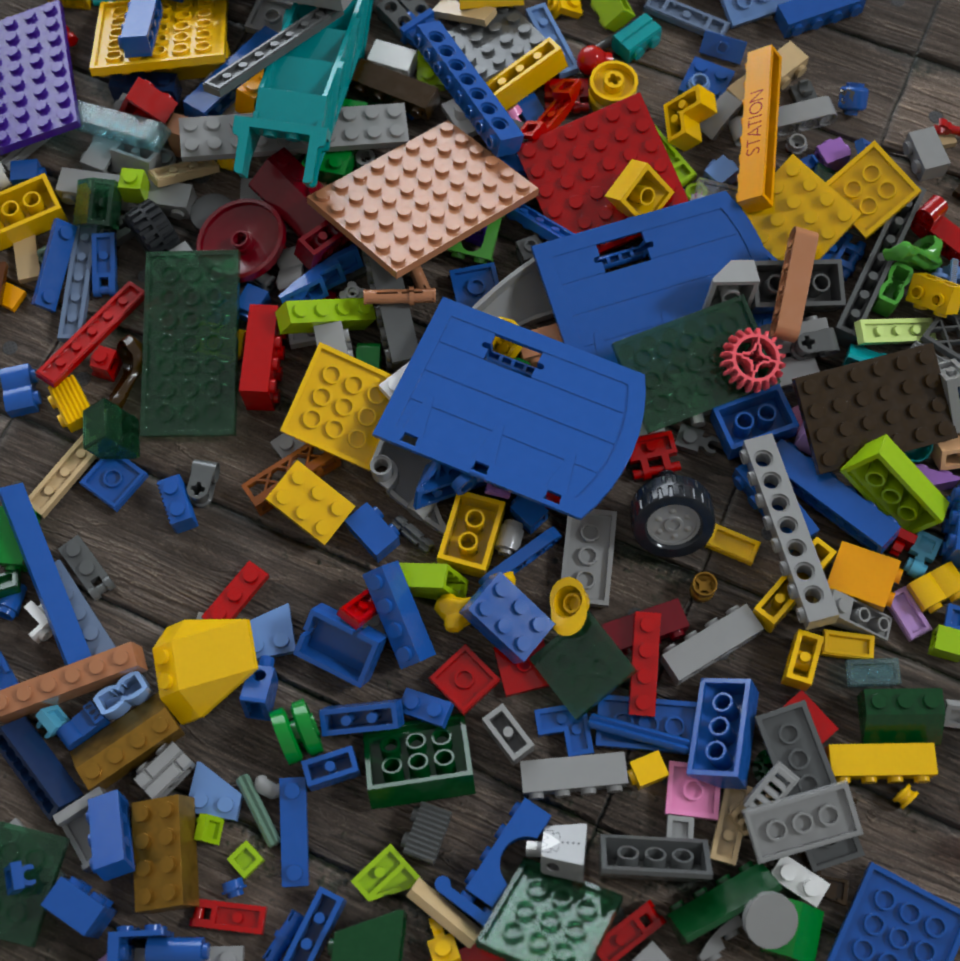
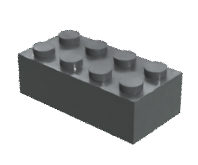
(825, 289)

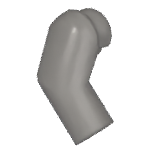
(266, 787)

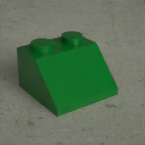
(806, 938)

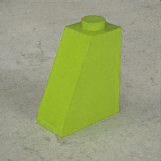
(434, 580)

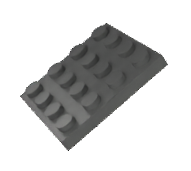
(497, 44)

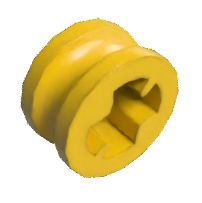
(905, 796)

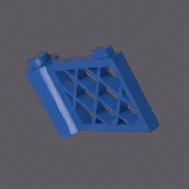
(177, 949)

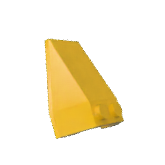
(202, 664)

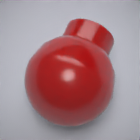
(591, 57)

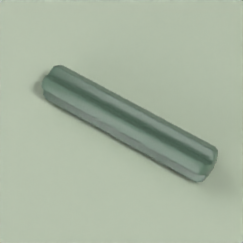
(258, 810)

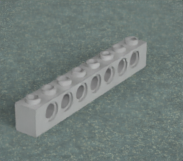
(811, 614)

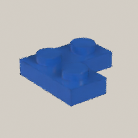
(559, 720)

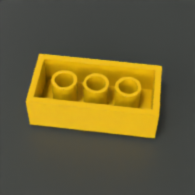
(28, 210)

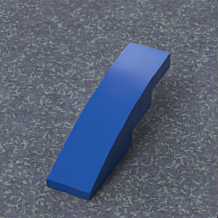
(324, 276)

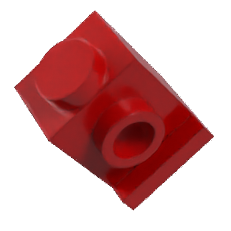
(101, 362)

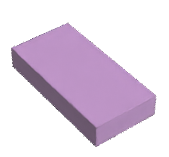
(908, 615)

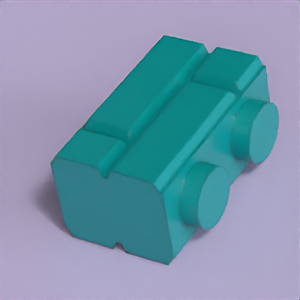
(636, 38)

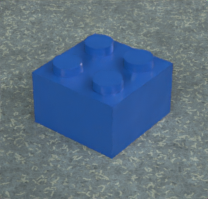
(79, 907)

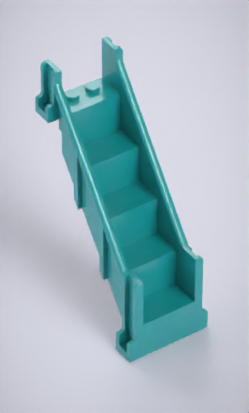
(306, 88)

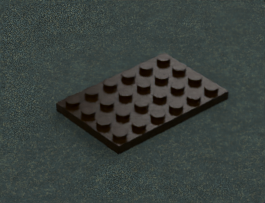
(872, 398)

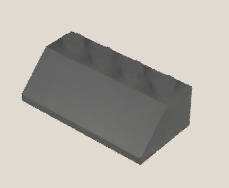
(654, 858)

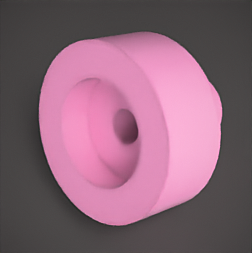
(514, 112)

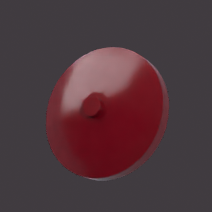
(247, 227)

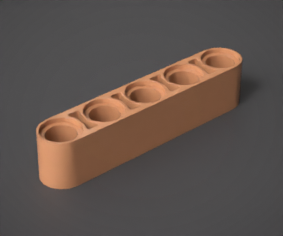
(794, 284)

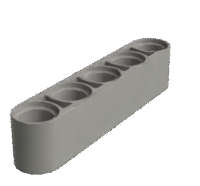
(795, 117)

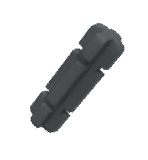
(413, 534)

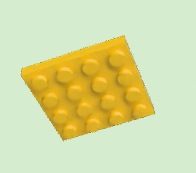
(803, 202)
(338, 406)

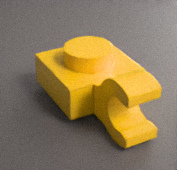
(443, 946)

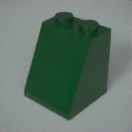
(371, 940)

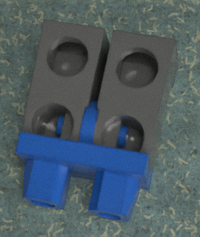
(404, 17)

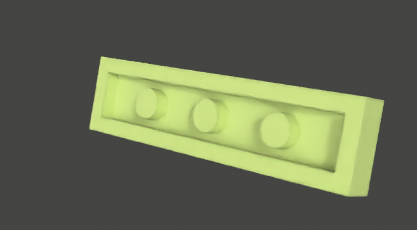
(891, 330)

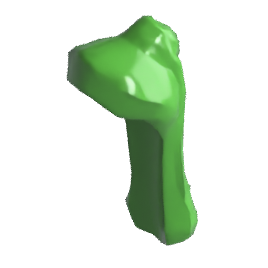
(921, 255)

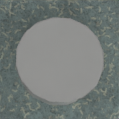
(770, 920)

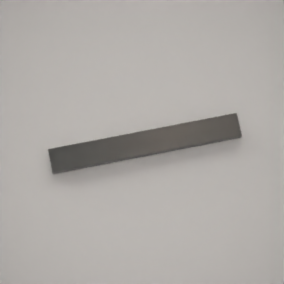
(270, 51)

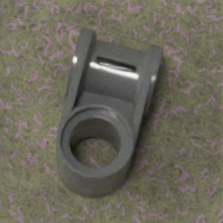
(815, 344)
(203, 478)

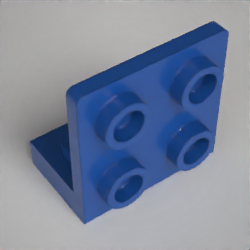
(120, 942)

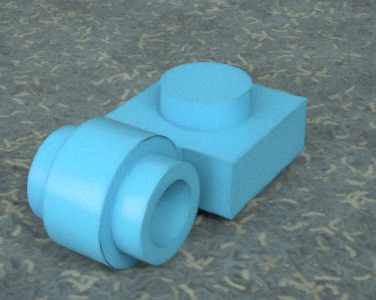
(924, 550)

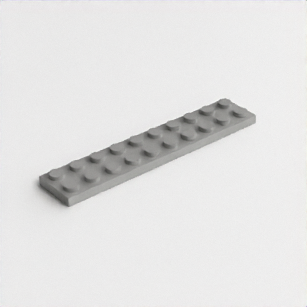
(355, 129)

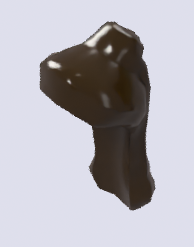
(131, 354)

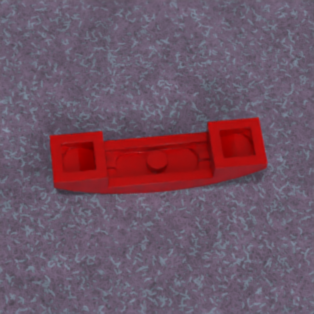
(565, 98)

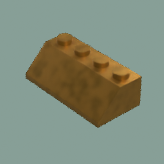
(125, 744)

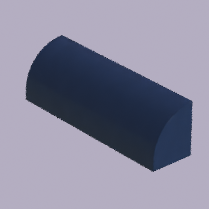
(37, 767)

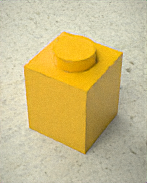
(647, 770)

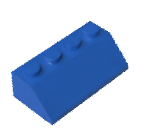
(723, 732)

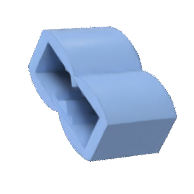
(117, 699)

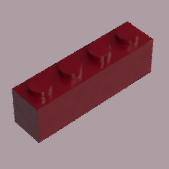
(672, 625)

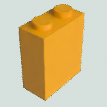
(865, 575)

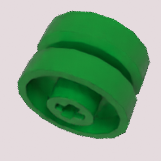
(297, 731)

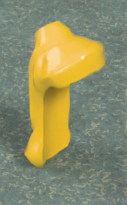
(449, 606)

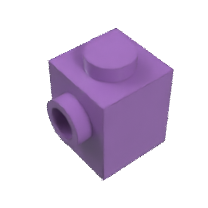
(833, 153)

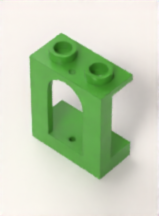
(486, 251)

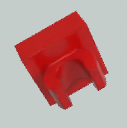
(904, 540)

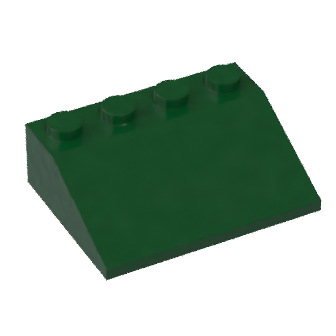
(418, 763)

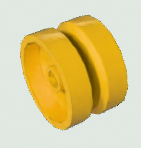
(611, 83)

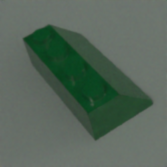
(721, 903)

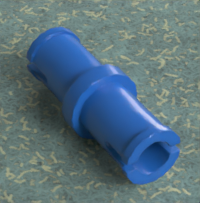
(284, 936)

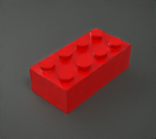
(262, 359)

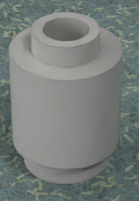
(509, 538)

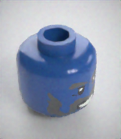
(853, 98)

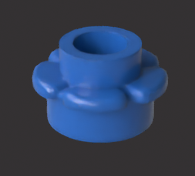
(233, 888)

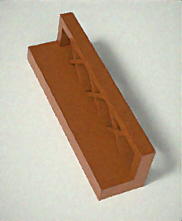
(320, 465)

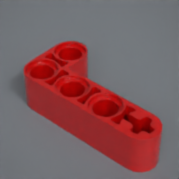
(931, 221)

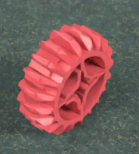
(758, 342)

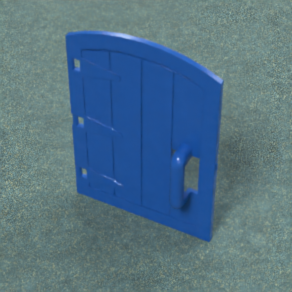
(685, 252)
(534, 428)

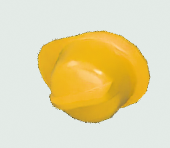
(568, 606)

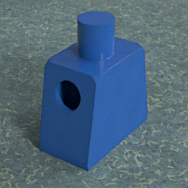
(260, 690)

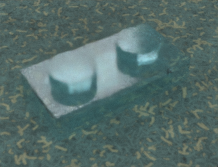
(873, 672)

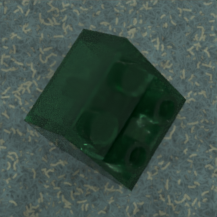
(97, 204)
(110, 431)

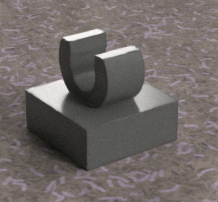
(802, 91)

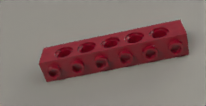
(319, 244)

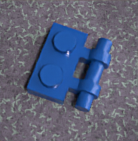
(855, 252)

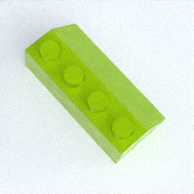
(896, 485)

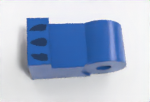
(82, 726)

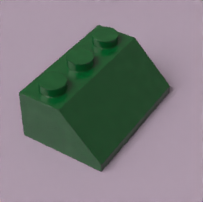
(901, 715)

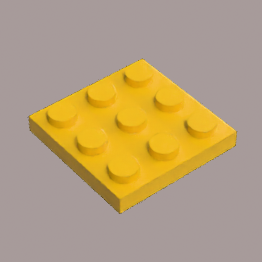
(874, 188)

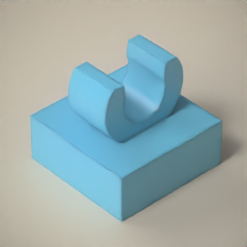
(52, 719)

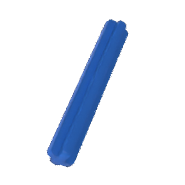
(639, 733)

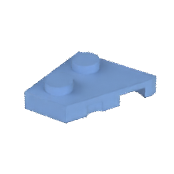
(214, 794)

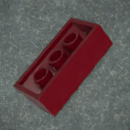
(282, 186)

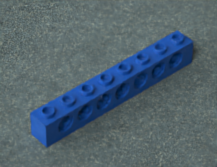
(468, 89)

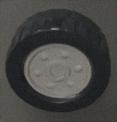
(672, 515)

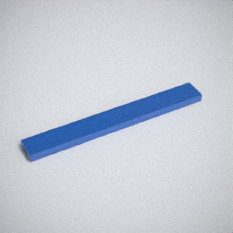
(44, 574)

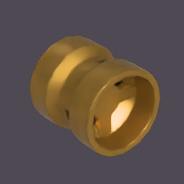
(706, 582)

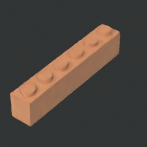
(70, 681)

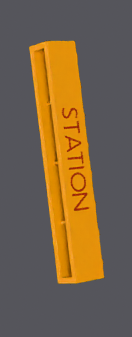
(759, 130)

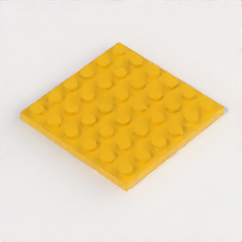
(187, 36)

